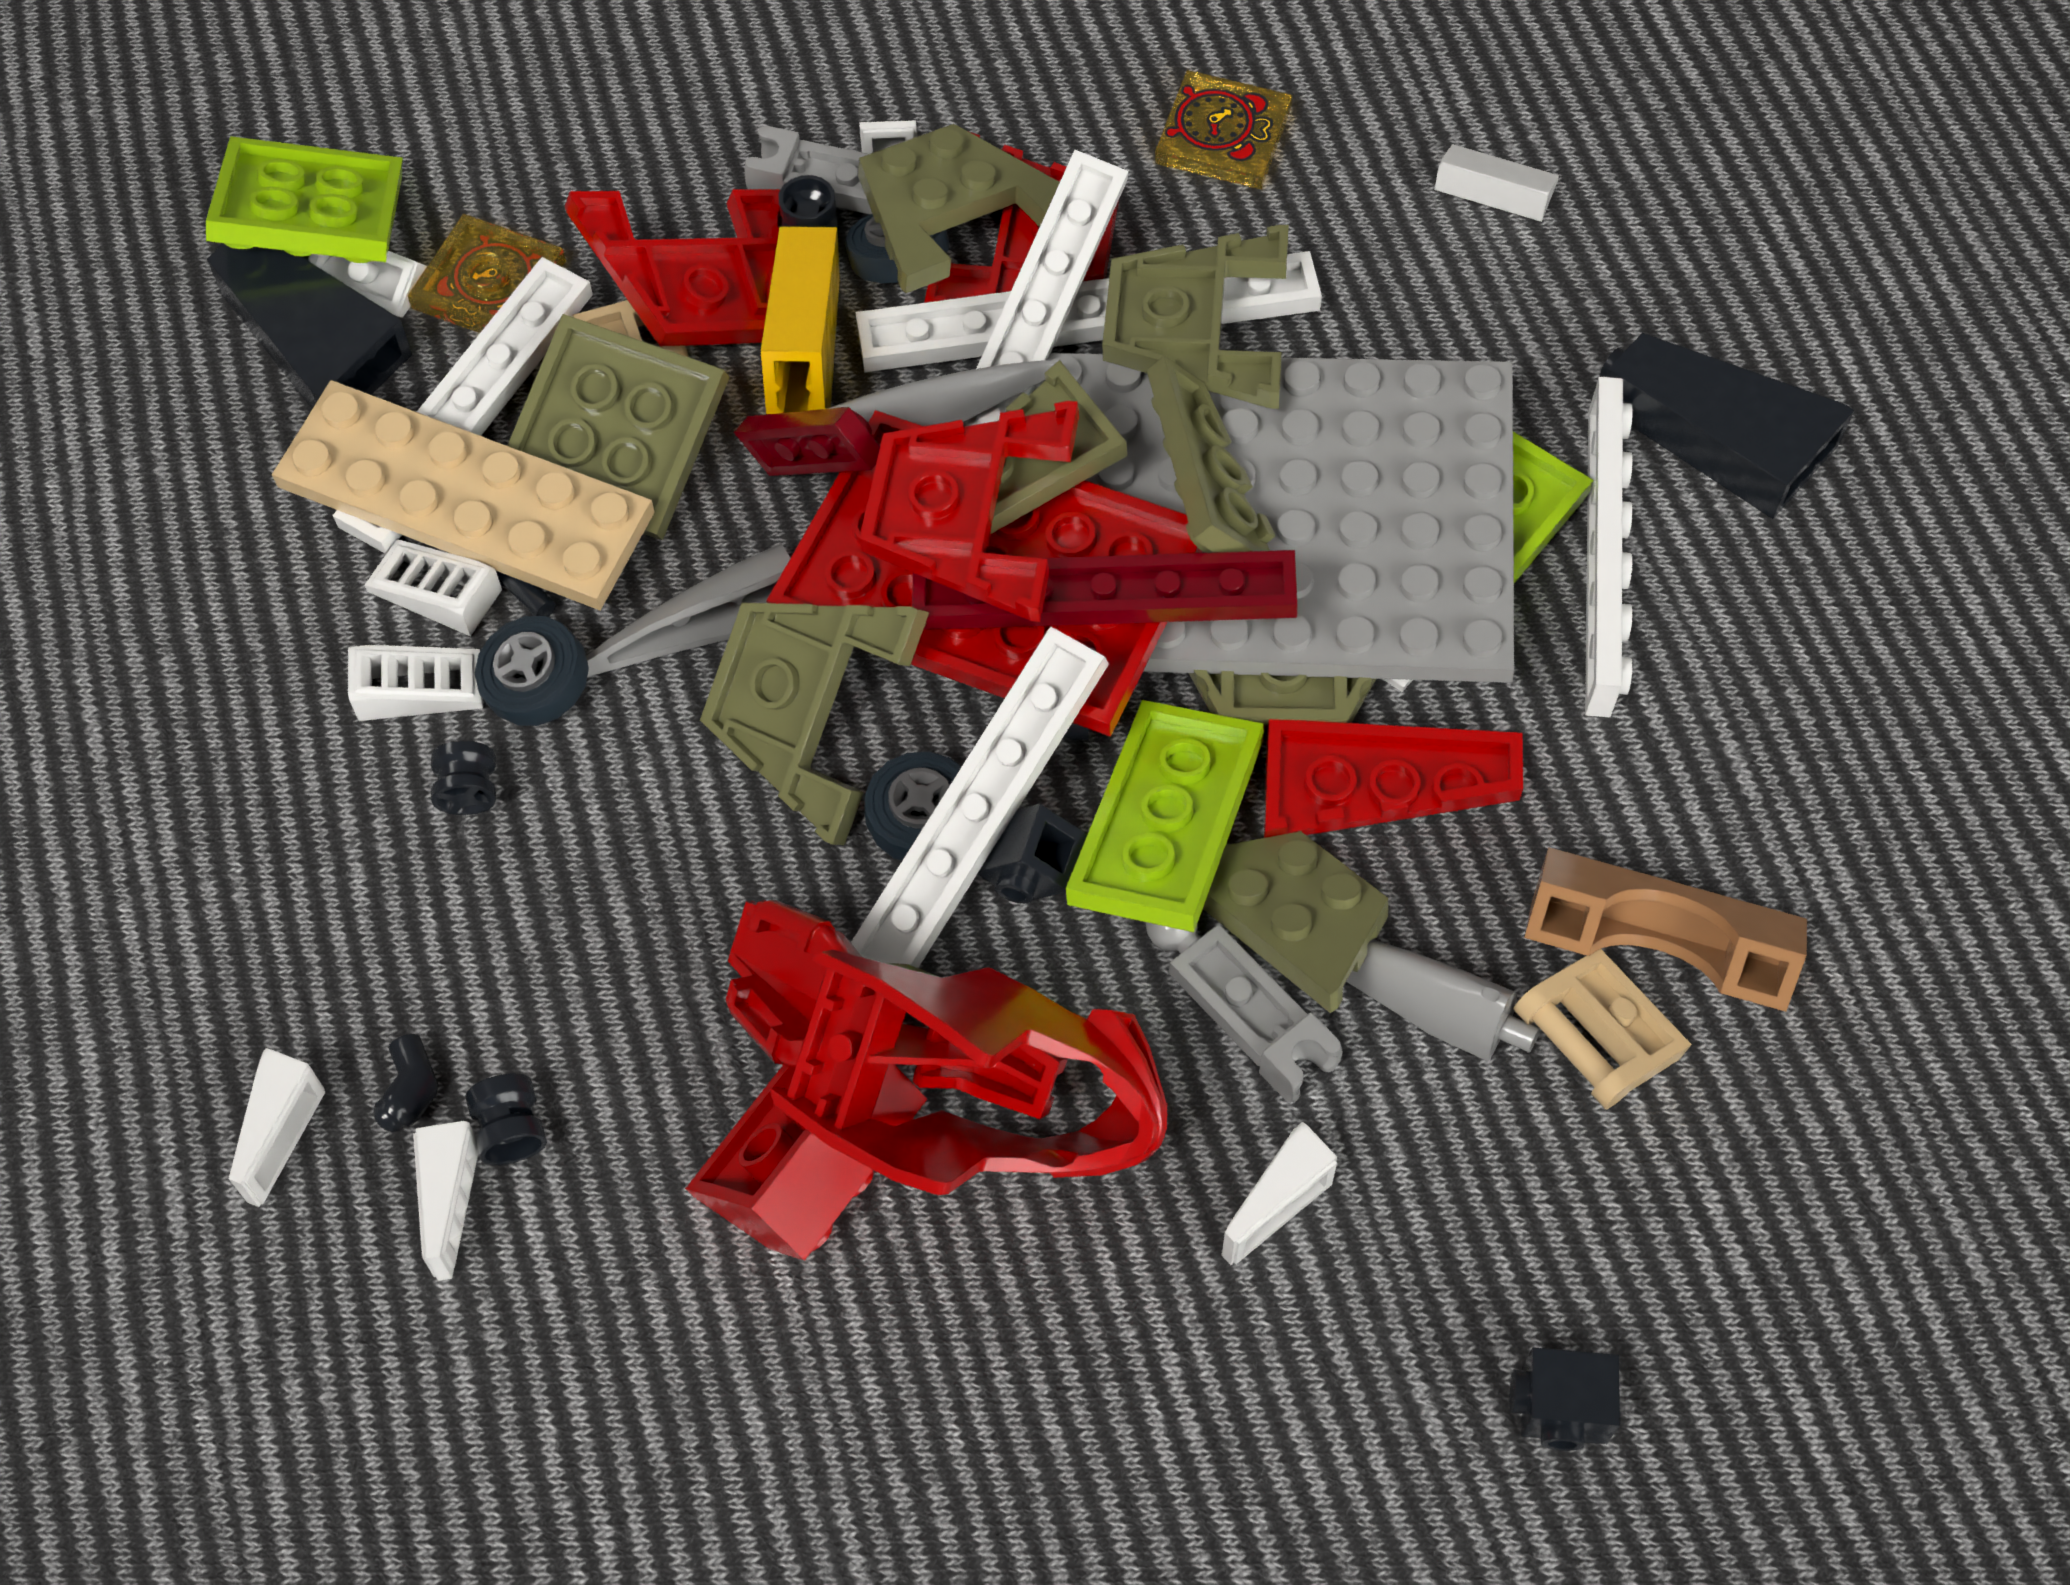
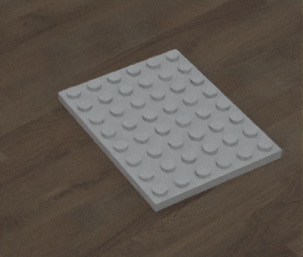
(1386, 492)

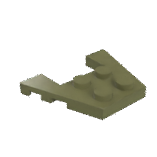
(939, 185)
(1173, 308)
(781, 686)

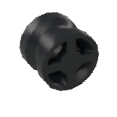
(463, 777)

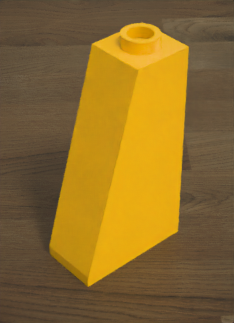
(801, 321)

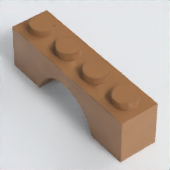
(1735, 943)

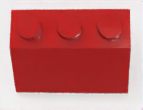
(783, 1179)

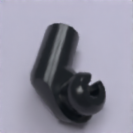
(411, 1089)

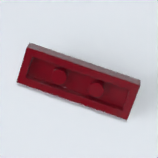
(810, 441)

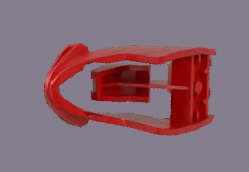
(841, 1025)

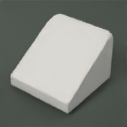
(881, 135)

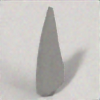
(952, 395)
(695, 616)
(1443, 1000)

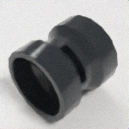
(808, 203)
(505, 1119)

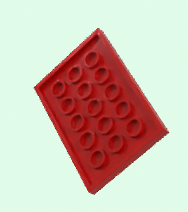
(1078, 523)

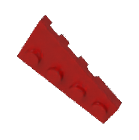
(1372, 774)

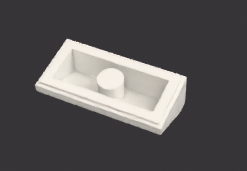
(1495, 182)
(381, 282)

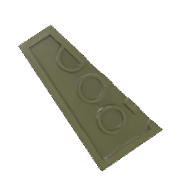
(1205, 472)
(1033, 482)

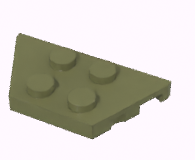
(1282, 697)
(1298, 911)

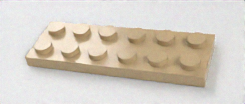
(464, 494)

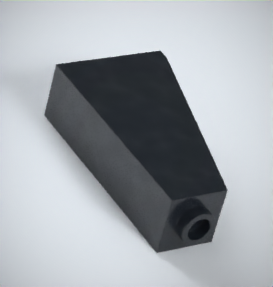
(310, 320)
(1728, 421)

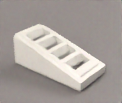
(458, 613)
(393, 661)
(275, 1118)
(444, 1178)
(1290, 1183)

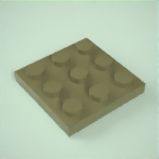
(620, 413)

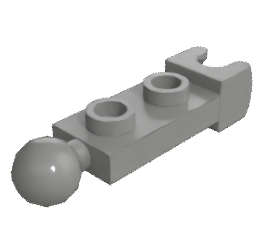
(789, 157)
(1248, 1005)

